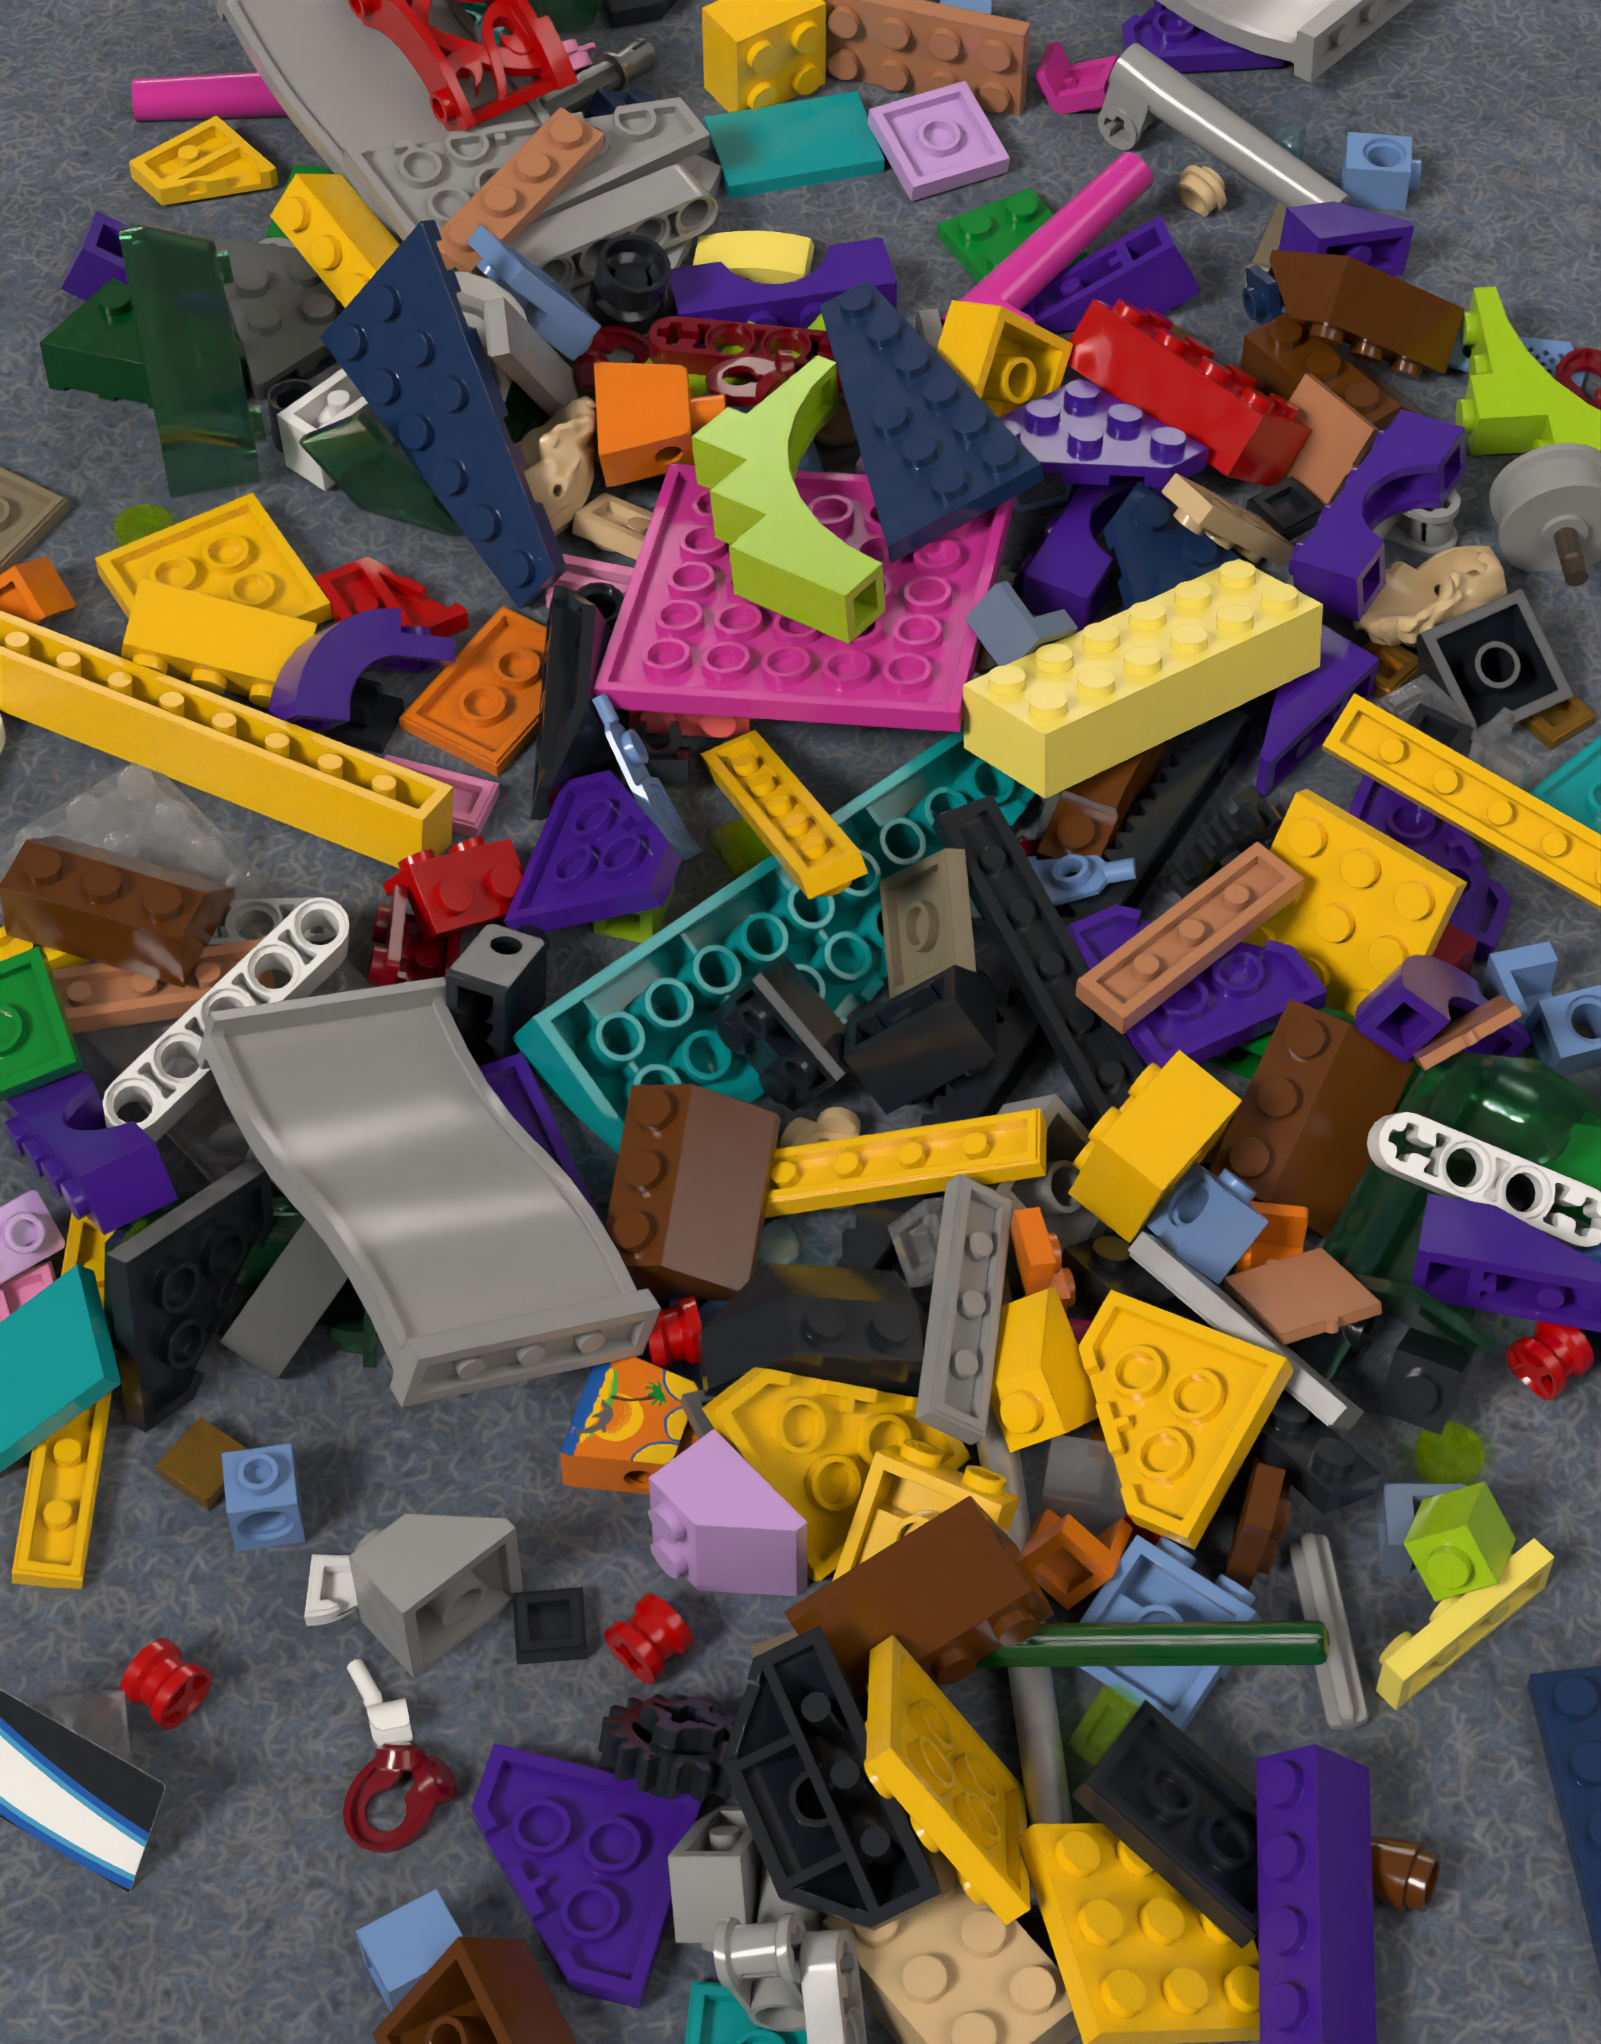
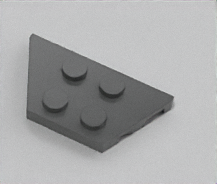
(277, 311)

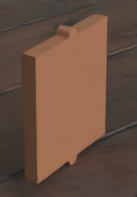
(1335, 444)
(1467, 1031)
(1302, 1296)

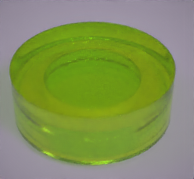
(140, 522)
(1449, 1457)

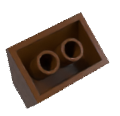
(1368, 310)
(1283, 352)
(111, 908)
(1311, 1113)
(691, 1190)
(941, 1590)
(478, 1995)

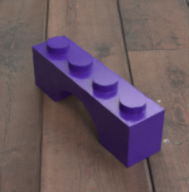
(719, 294)
(1407, 469)
(1070, 565)
(99, 1170)

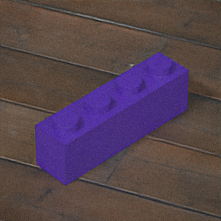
(1315, 1899)

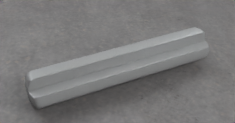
(1323, 1601)

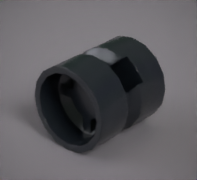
(629, 283)

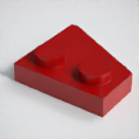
(372, 585)

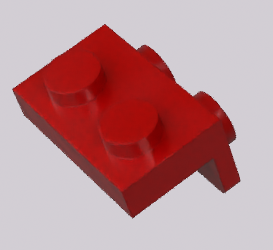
(459, 888)

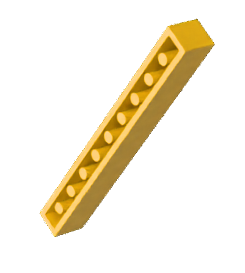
(221, 745)

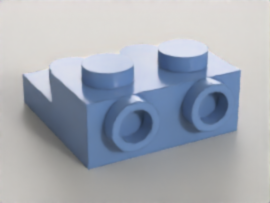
(544, 300)
(1162, 1587)

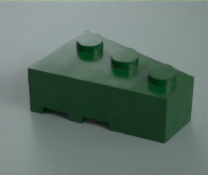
(102, 349)

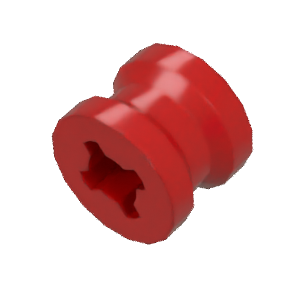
(675, 1335)
(1550, 1358)
(649, 1638)
(165, 1683)

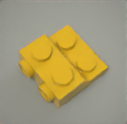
(911, 1488)

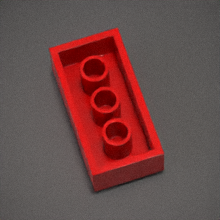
(1180, 385)

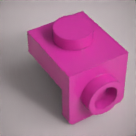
(1075, 85)

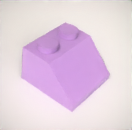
(725, 1524)

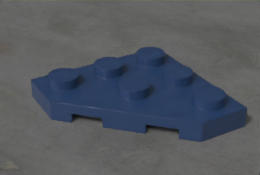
(1156, 548)

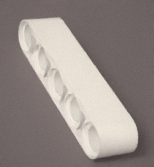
(280, 950)

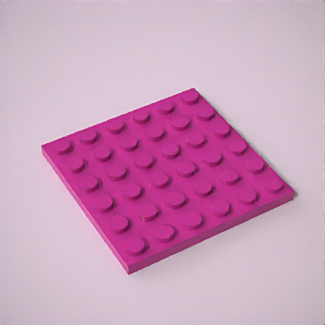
(705, 651)

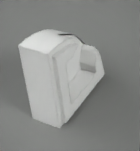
(329, 1590)

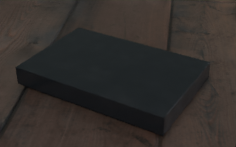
(1180, 1818)

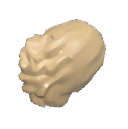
(562, 461)
(1408, 605)

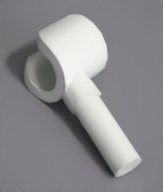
(387, 1720)

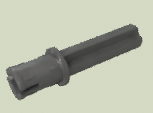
(610, 73)

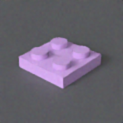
(938, 140)

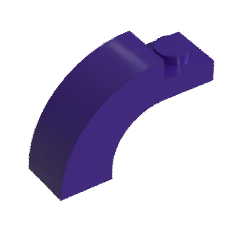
(321, 672)
(1421, 1001)

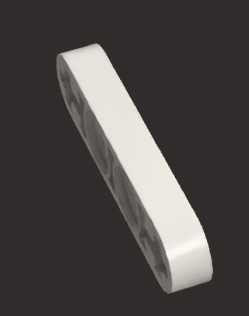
(1492, 1174)

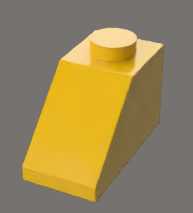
(1039, 1373)

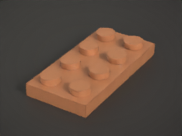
(928, 47)

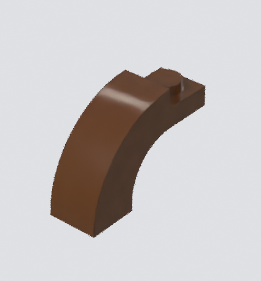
(1094, 808)

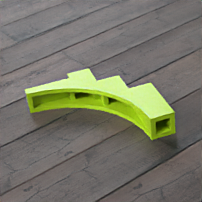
(1509, 394)
(775, 541)

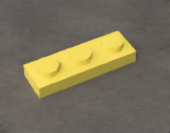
(1459, 1625)

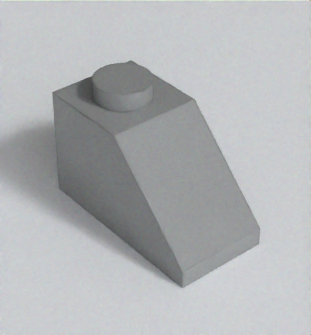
(714, 1875)

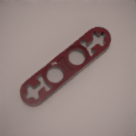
(755, 339)

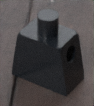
(499, 971)

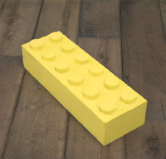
(1141, 677)

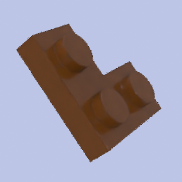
(1259, 1522)

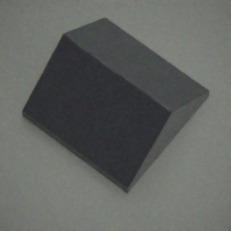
(1494, 661)

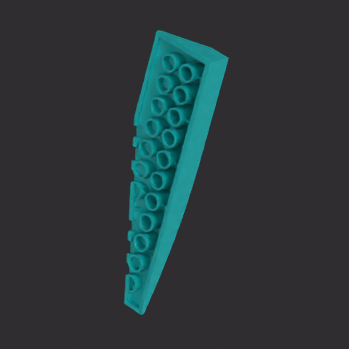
(651, 1008)

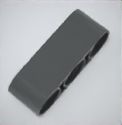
(286, 1303)

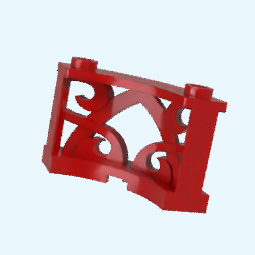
(529, 51)

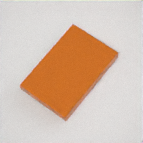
(486, 699)

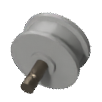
(1550, 510)

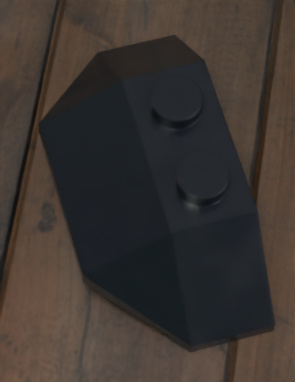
(569, 726)
(819, 1325)
(807, 1795)

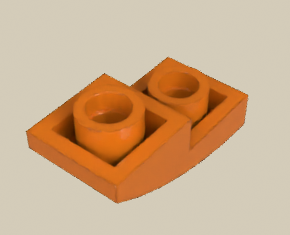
(1039, 1256)

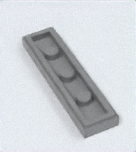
(527, 357)
(965, 1310)
(1231, 1319)

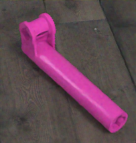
(203, 97)
(1062, 237)

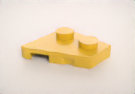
(202, 165)

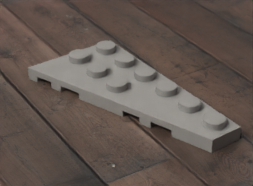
(442, 175)

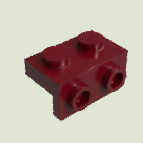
(403, 950)

